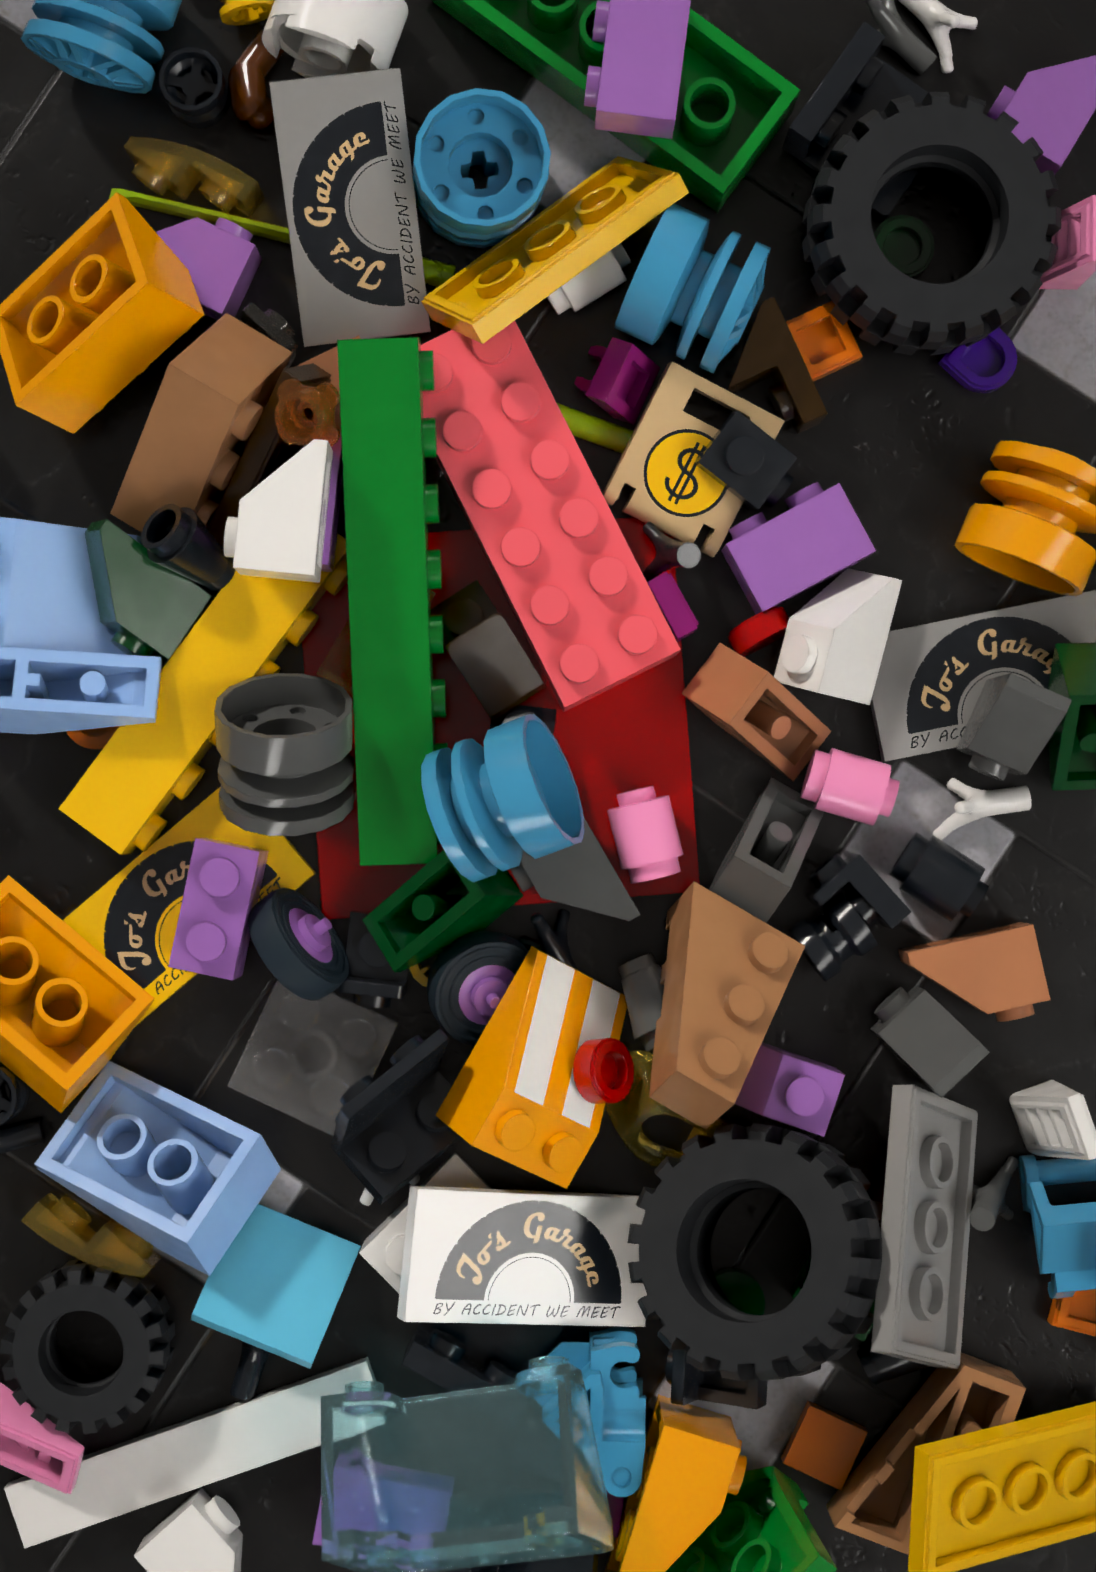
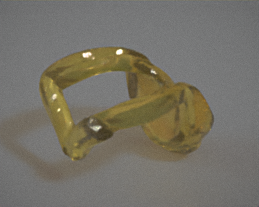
(636, 1107)

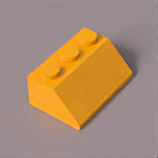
(94, 316)
(59, 1000)

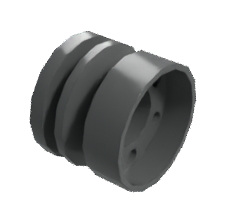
(285, 754)

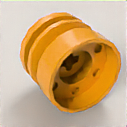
(1033, 532)

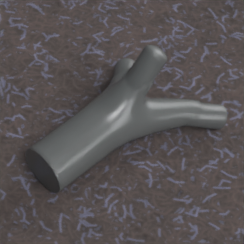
(899, 36)
(991, 1198)

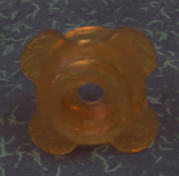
(290, 416)

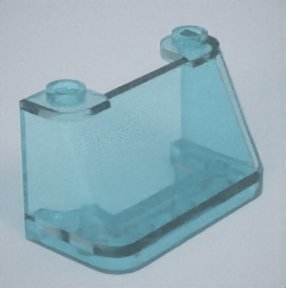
(463, 1475)

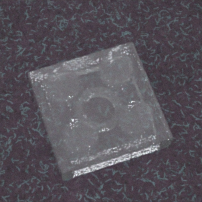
(310, 1054)

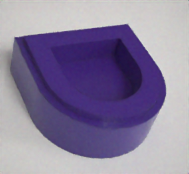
(984, 364)

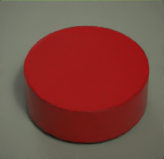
(759, 631)
(603, 1071)

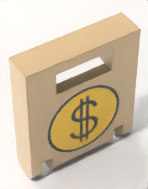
(662, 458)

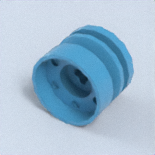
(102, 39)
(488, 132)
(692, 287)
(502, 798)

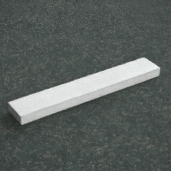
(181, 1457)

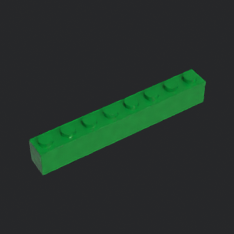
(390, 591)

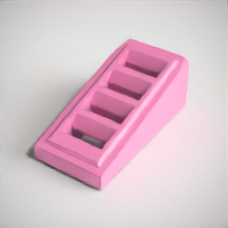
(1076, 247)
(37, 1447)

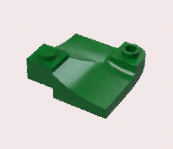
(759, 1531)

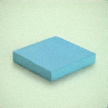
(277, 1285)

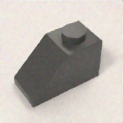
(1011, 726)
(767, 851)
(578, 878)
(927, 1039)

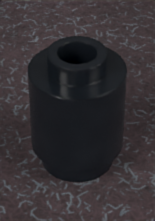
(939, 877)

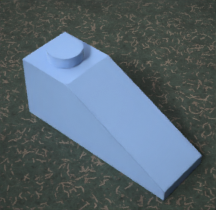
(75, 690)

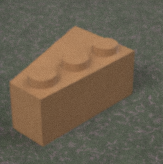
(717, 1002)
(949, 1403)

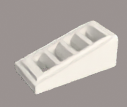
(1054, 1121)

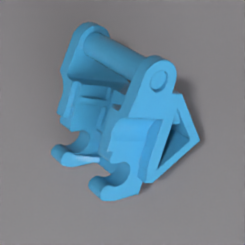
(1061, 1232)
(614, 1403)

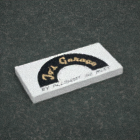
(519, 1258)

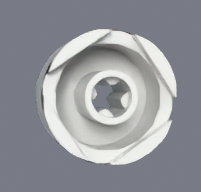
(335, 34)

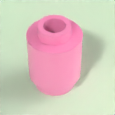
(850, 786)
(645, 835)

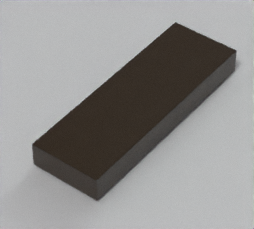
(264, 450)

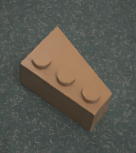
(201, 422)

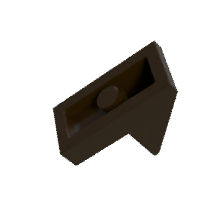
(774, 354)
(487, 651)

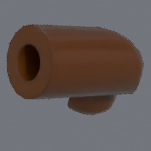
(248, 84)

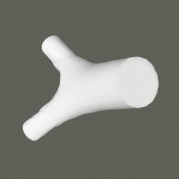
(938, 22)
(982, 804)

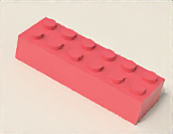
(541, 517)

